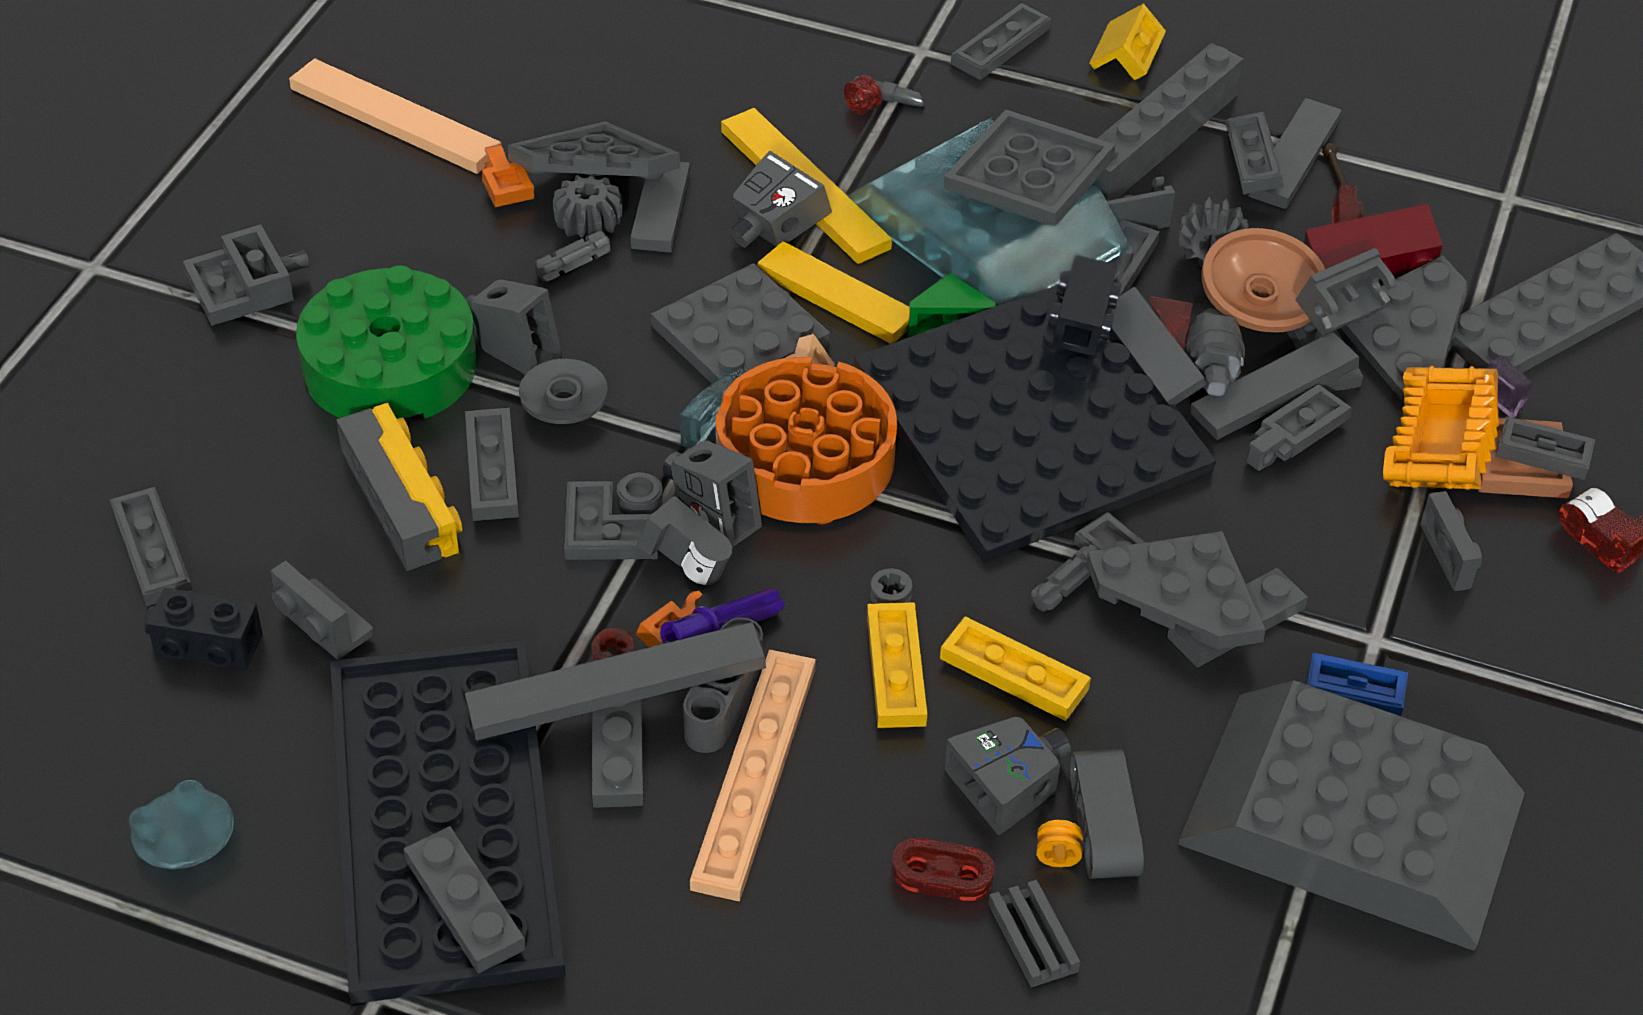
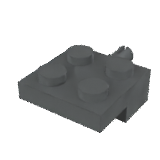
(242, 275)

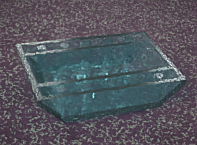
(980, 243)

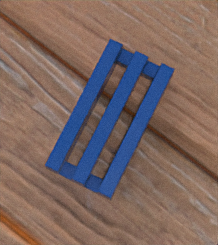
(1356, 685)

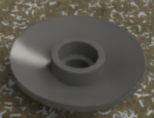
(563, 391)

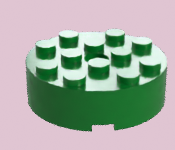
(388, 341)

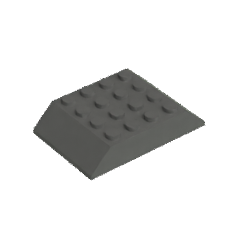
(1359, 809)

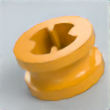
(1059, 843)

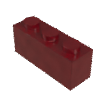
(1402, 237)

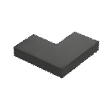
(593, 529)

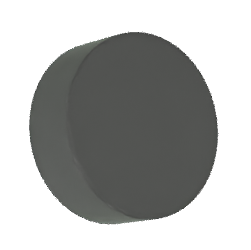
(639, 493)

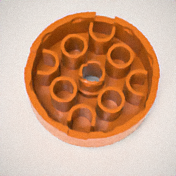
(814, 435)

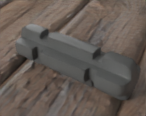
(572, 256)
(1062, 581)

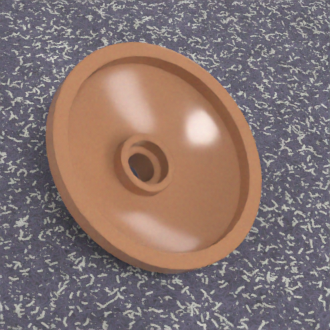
(1258, 277)

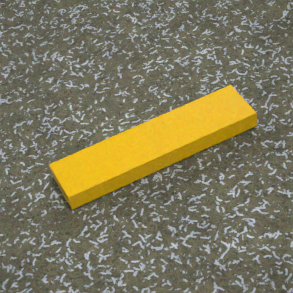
(836, 292)

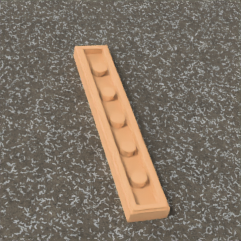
(393, 115)
(753, 776)

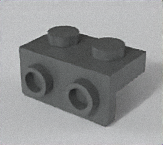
(318, 611)

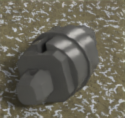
(1216, 349)

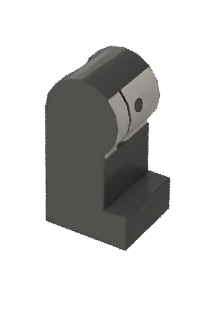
(686, 541)

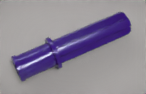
(707, 620)

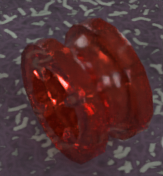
(862, 94)
(611, 638)

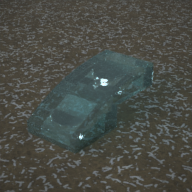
(700, 414)

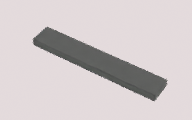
(614, 680)

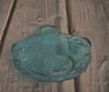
(181, 827)

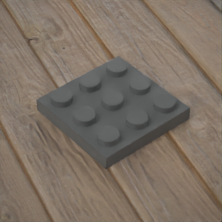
(1029, 167)
(736, 324)

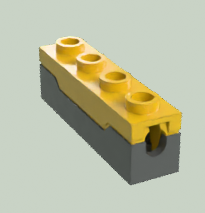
(399, 487)

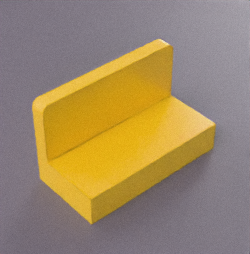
(1131, 40)

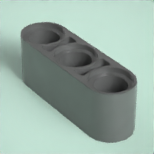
(714, 707)
(1106, 814)

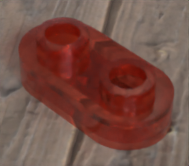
(943, 868)

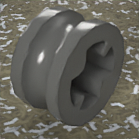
(890, 579)

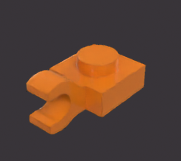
(505, 181)

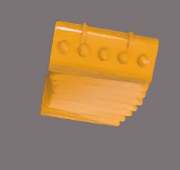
(1444, 428)

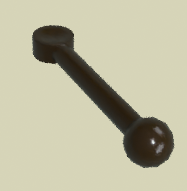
(1329, 151)

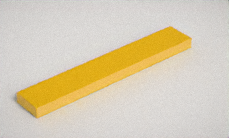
(847, 222)

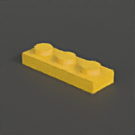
(896, 665)
(1015, 668)

